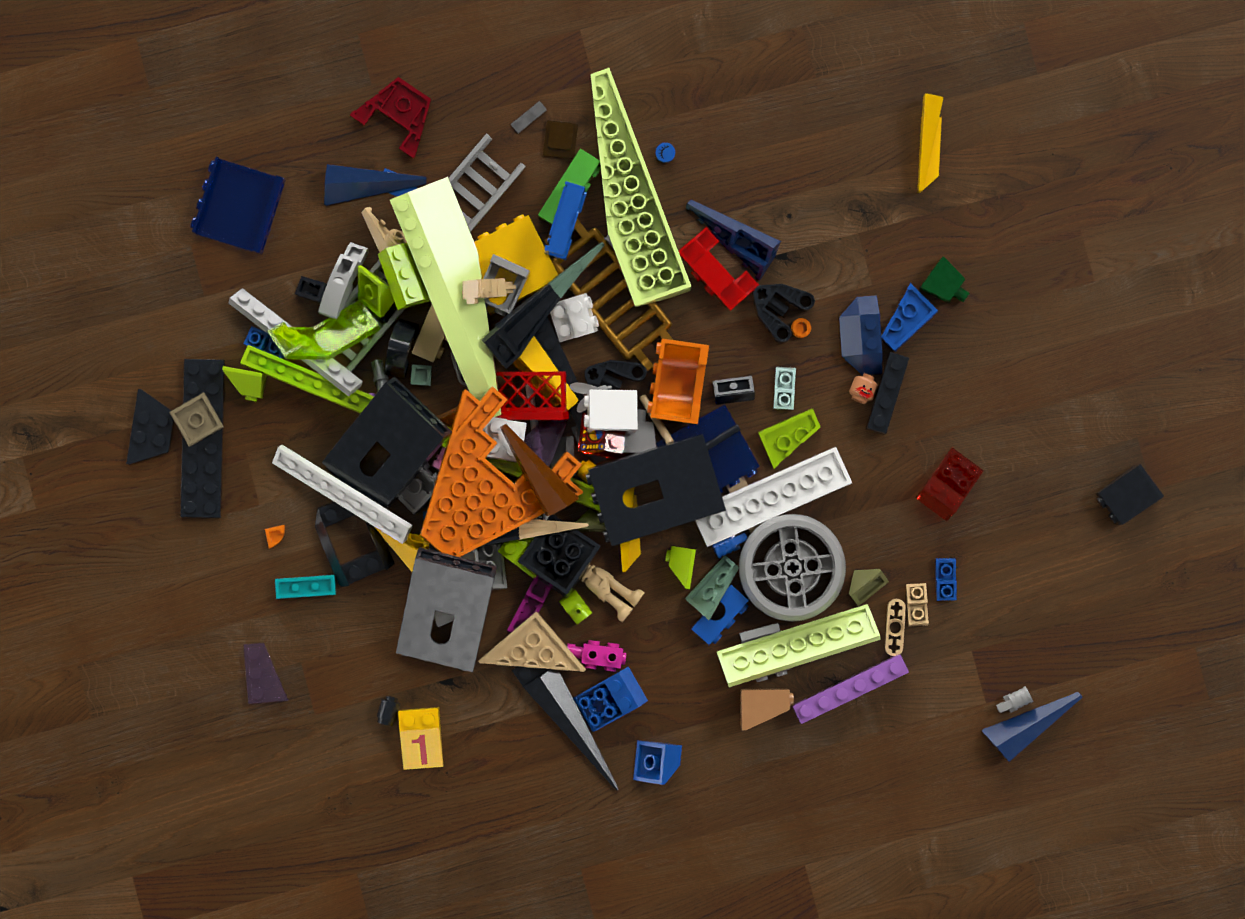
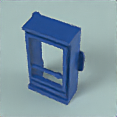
(565, 220)

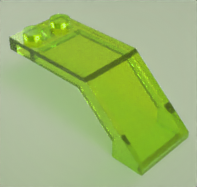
(327, 337)

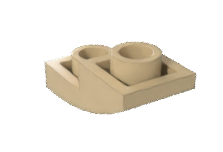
(917, 604)

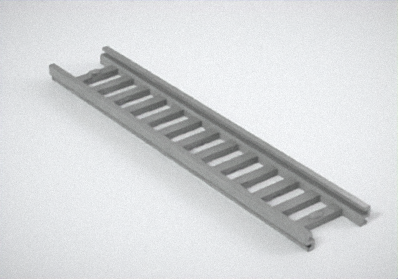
(463, 168)

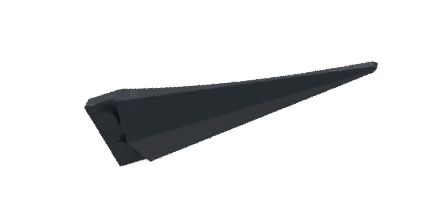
(554, 697)

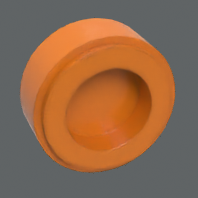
(800, 328)

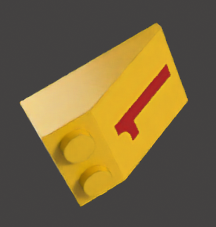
(420, 738)

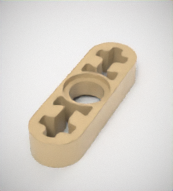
(902, 623)

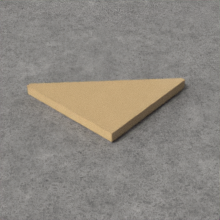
(533, 646)

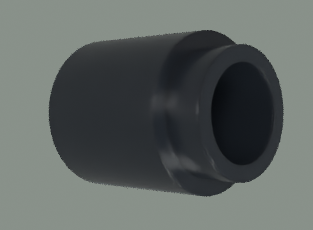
(388, 710)

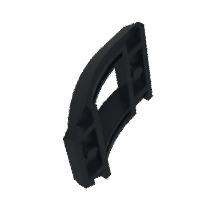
(358, 567)

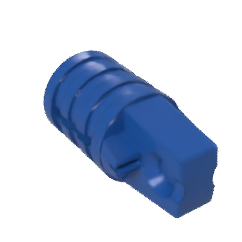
(729, 545)

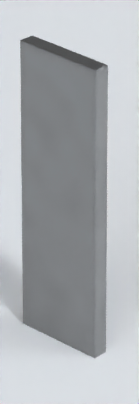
(528, 117)

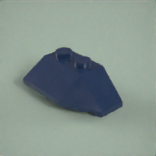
(862, 335)

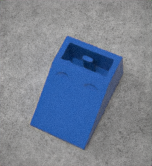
(610, 699)

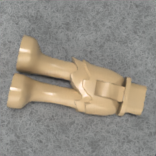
(601, 581)

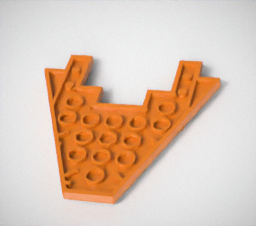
(471, 496)

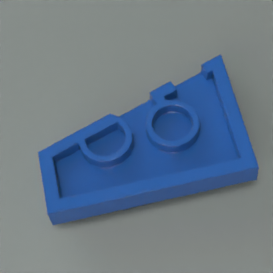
(909, 317)

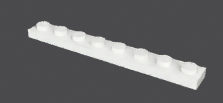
(342, 494)

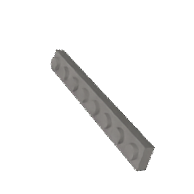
(267, 319)

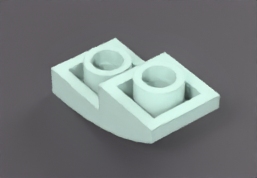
(784, 388)

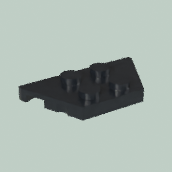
(150, 429)

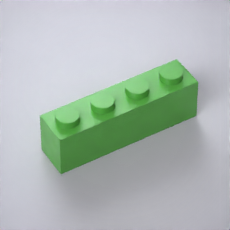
(579, 173)

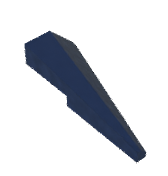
(1018, 732)

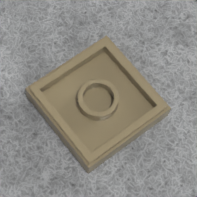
(196, 419)

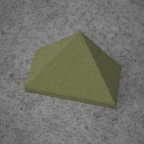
(592, 520)
(865, 584)

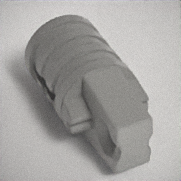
(1015, 700)

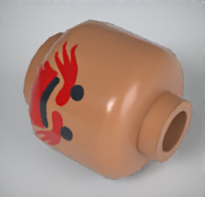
(863, 388)

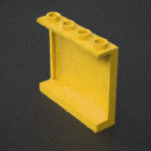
(521, 246)

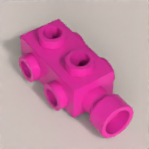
(602, 655)

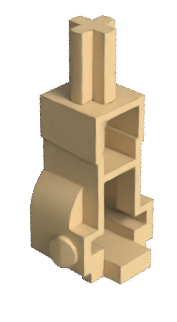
(486, 289)

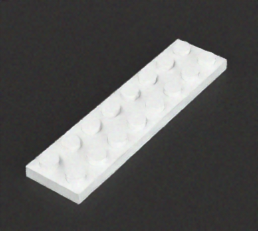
(775, 496)

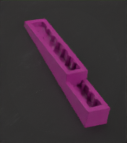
(531, 603)

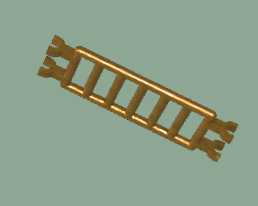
(604, 323)

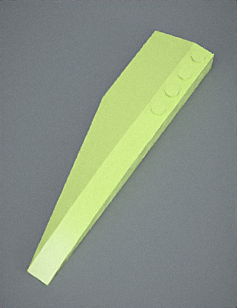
(632, 205)

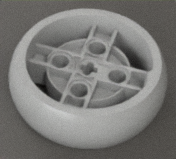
(796, 602)

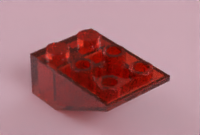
(949, 484)

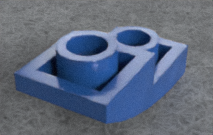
(262, 341)
(945, 579)

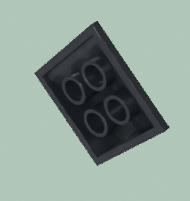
(559, 558)

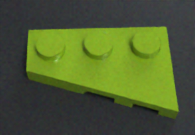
(787, 435)

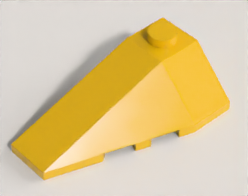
(407, 550)

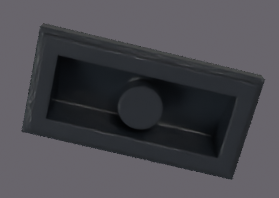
(733, 390)

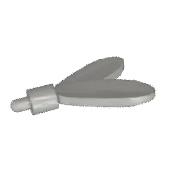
(583, 389)

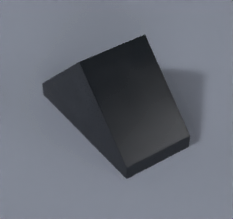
(310, 289)

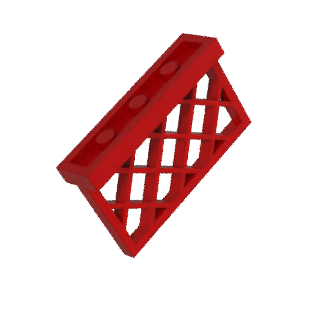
(533, 412)

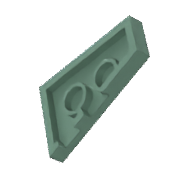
(712, 587)

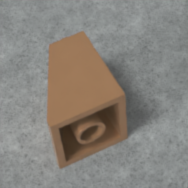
(762, 705)

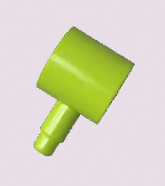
(575, 607)

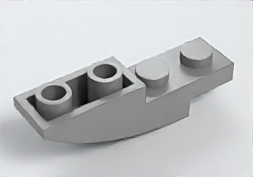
(341, 280)

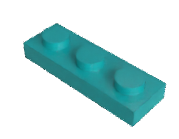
(305, 586)

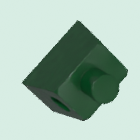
(945, 282)

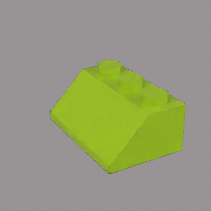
(403, 276)

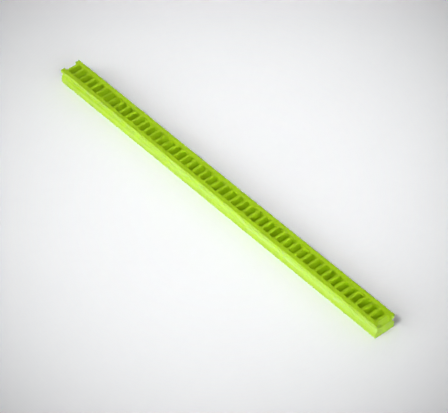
(319, 386)

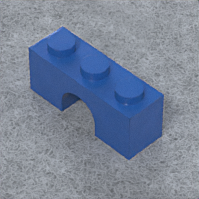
(710, 629)

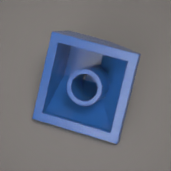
(656, 761)

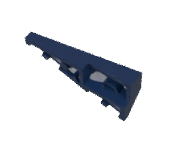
(354, 183)
(749, 244)

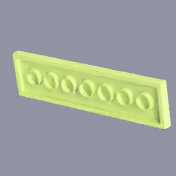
(798, 645)

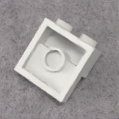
(574, 317)
(502, 450)

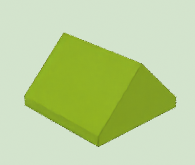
(374, 292)

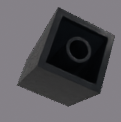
(1129, 495)

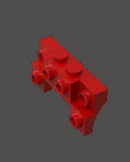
(712, 273)

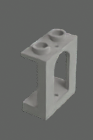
(523, 273)

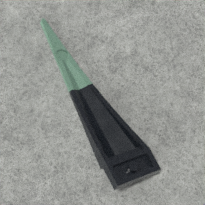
(517, 329)

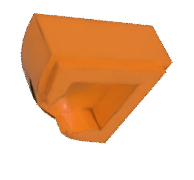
(275, 535)

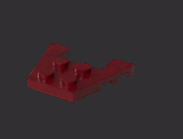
(404, 106)

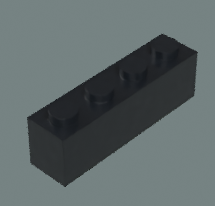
(887, 393)

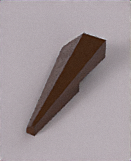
(547, 486)

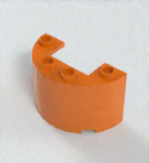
(678, 381)

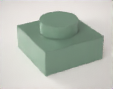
(421, 375)

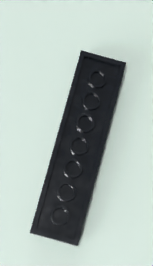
(203, 461)

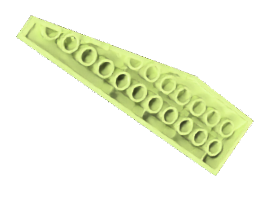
(445, 259)

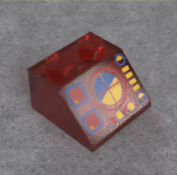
(601, 442)

